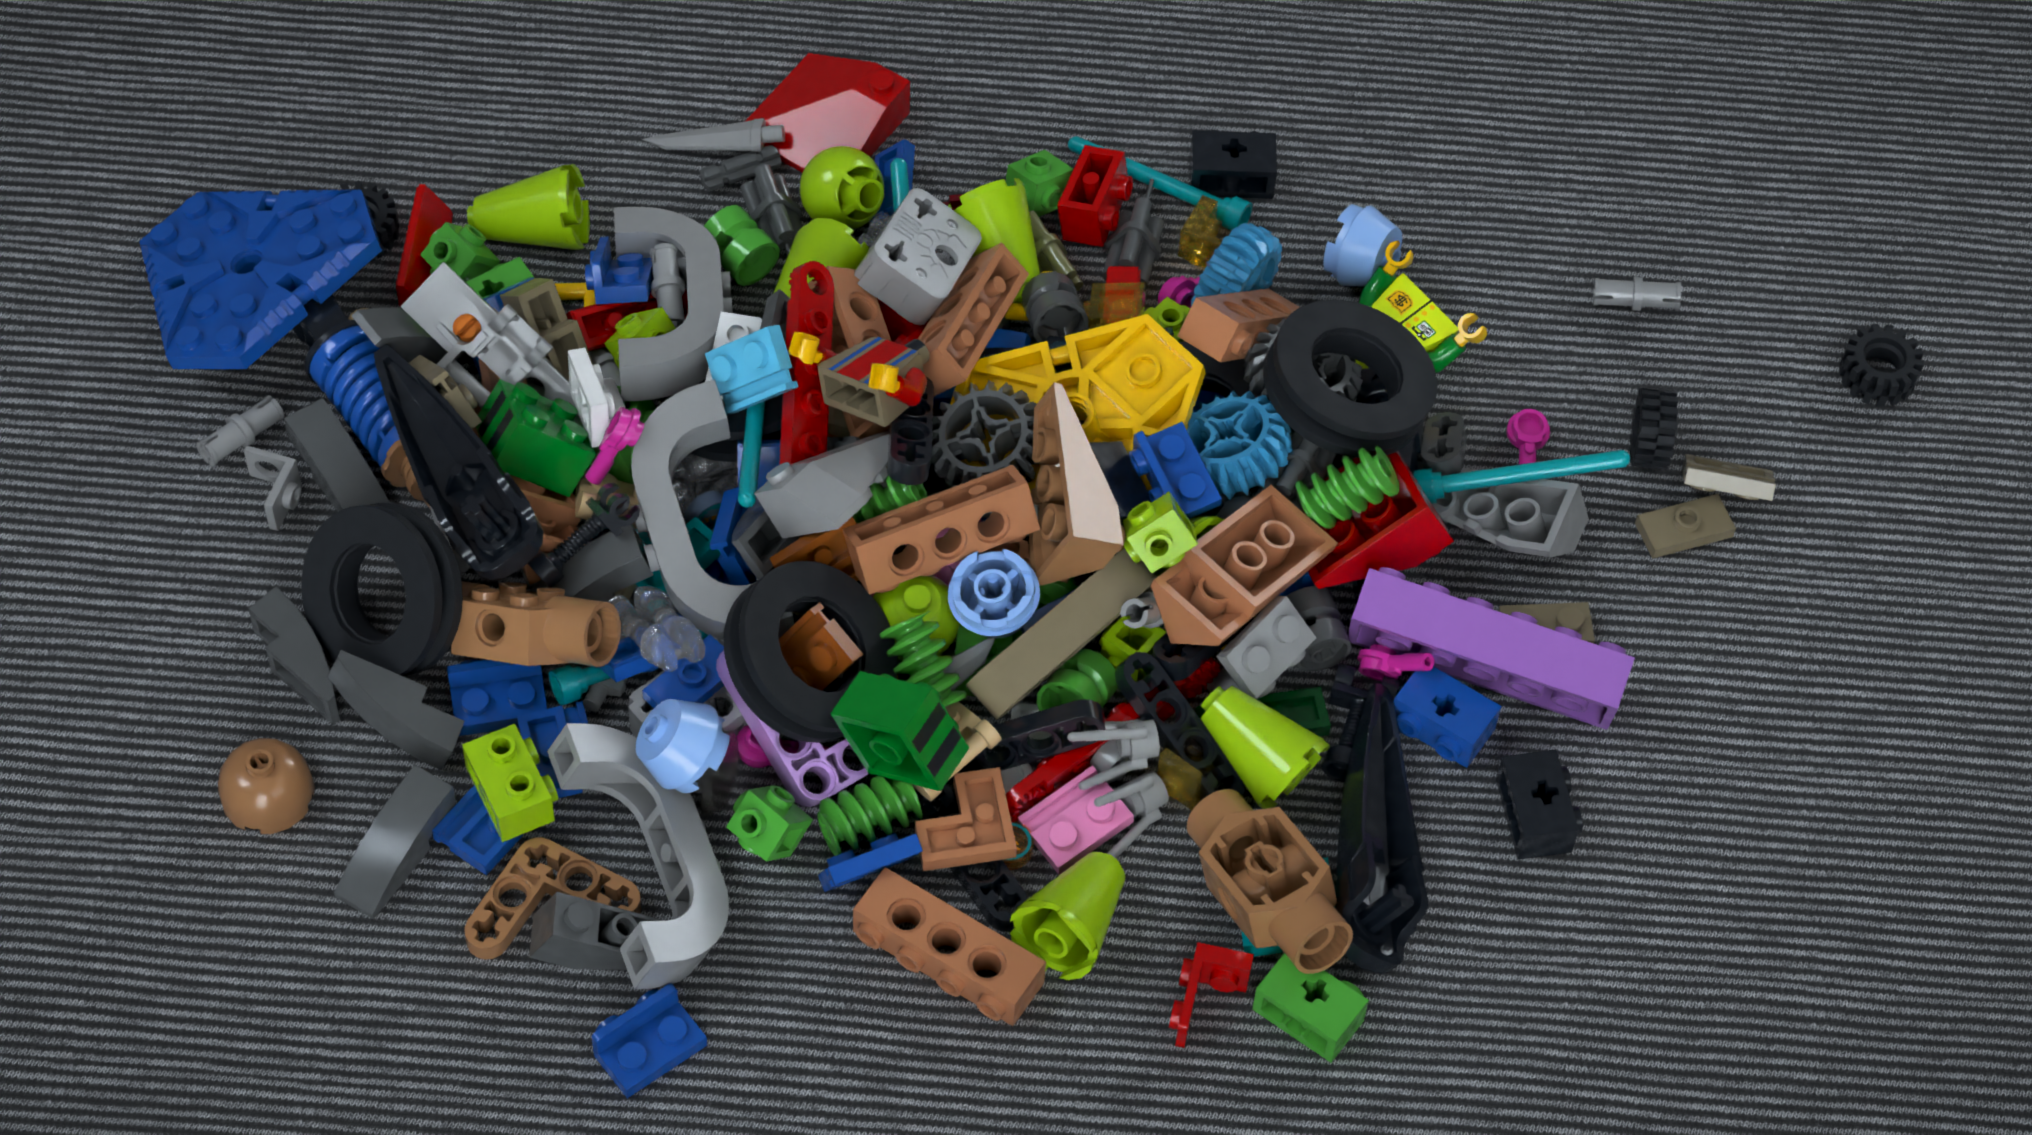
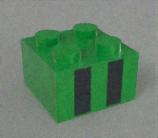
(535, 437)
(900, 730)

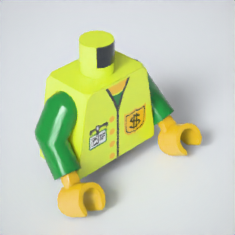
(1416, 312)

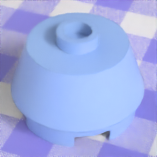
(1360, 245)
(993, 593)
(681, 743)

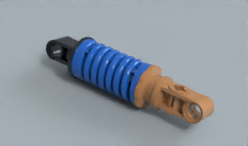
(345, 370)

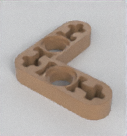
(535, 884)

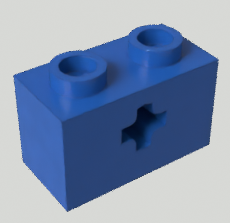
(1445, 715)

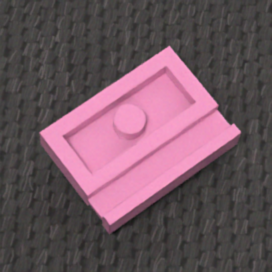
(1071, 825)

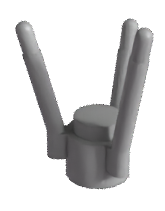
(1133, 739)
(1141, 797)

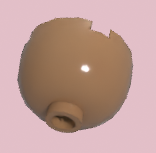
(265, 785)

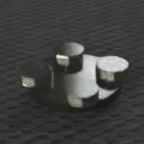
(719, 784)

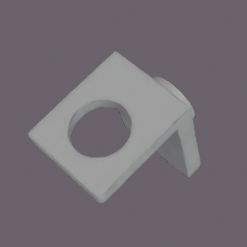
(286, 487)

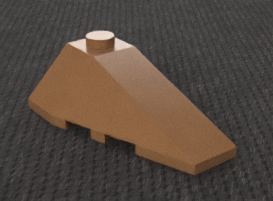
(1075, 503)

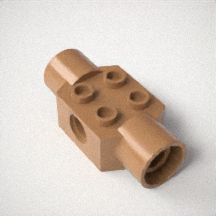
(535, 626)
(1269, 880)

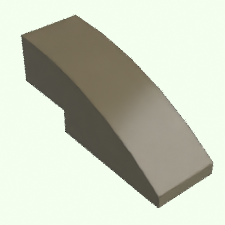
(542, 309)

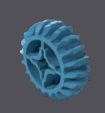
(1241, 262)
(1240, 441)

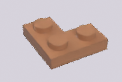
(980, 831)

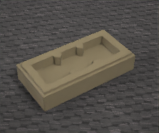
(1685, 526)

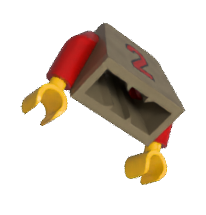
(869, 379)

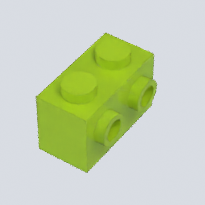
(509, 781)

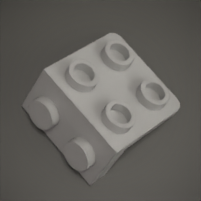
(1264, 650)

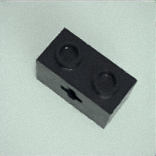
(1233, 163)
(1538, 804)

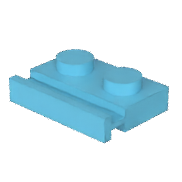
(751, 369)

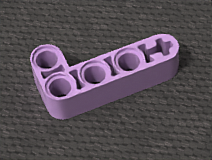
(792, 766)

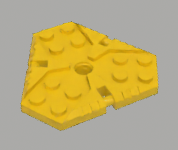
(1120, 380)

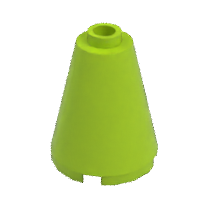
(536, 211)
(1004, 217)
(823, 242)
(1261, 744)
(1071, 915)

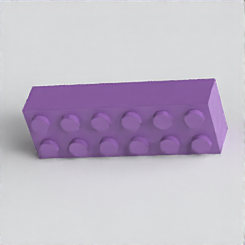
(1492, 647)

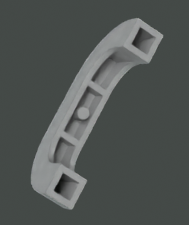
(675, 360)
(669, 434)
(678, 842)

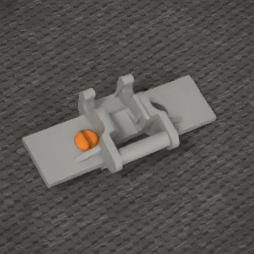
(467, 323)

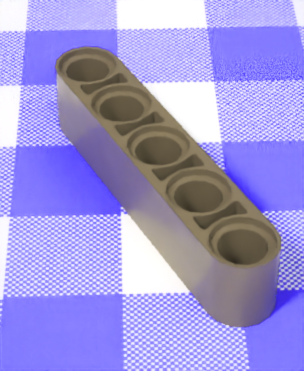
(1059, 634)

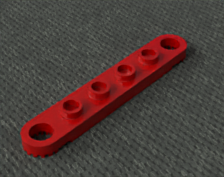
(803, 409)
(1061, 768)

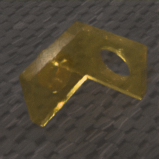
(1180, 777)

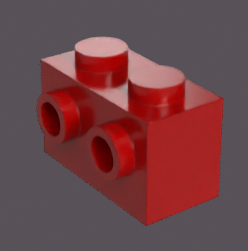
(1094, 196)

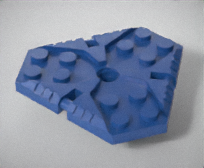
(244, 264)

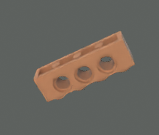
(970, 316)
(854, 321)
(1230, 322)
(918, 524)
(938, 924)

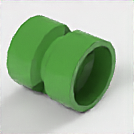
(742, 245)
(1082, 677)

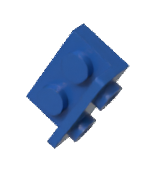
(620, 279)
(1175, 467)
(493, 693)
(646, 1040)

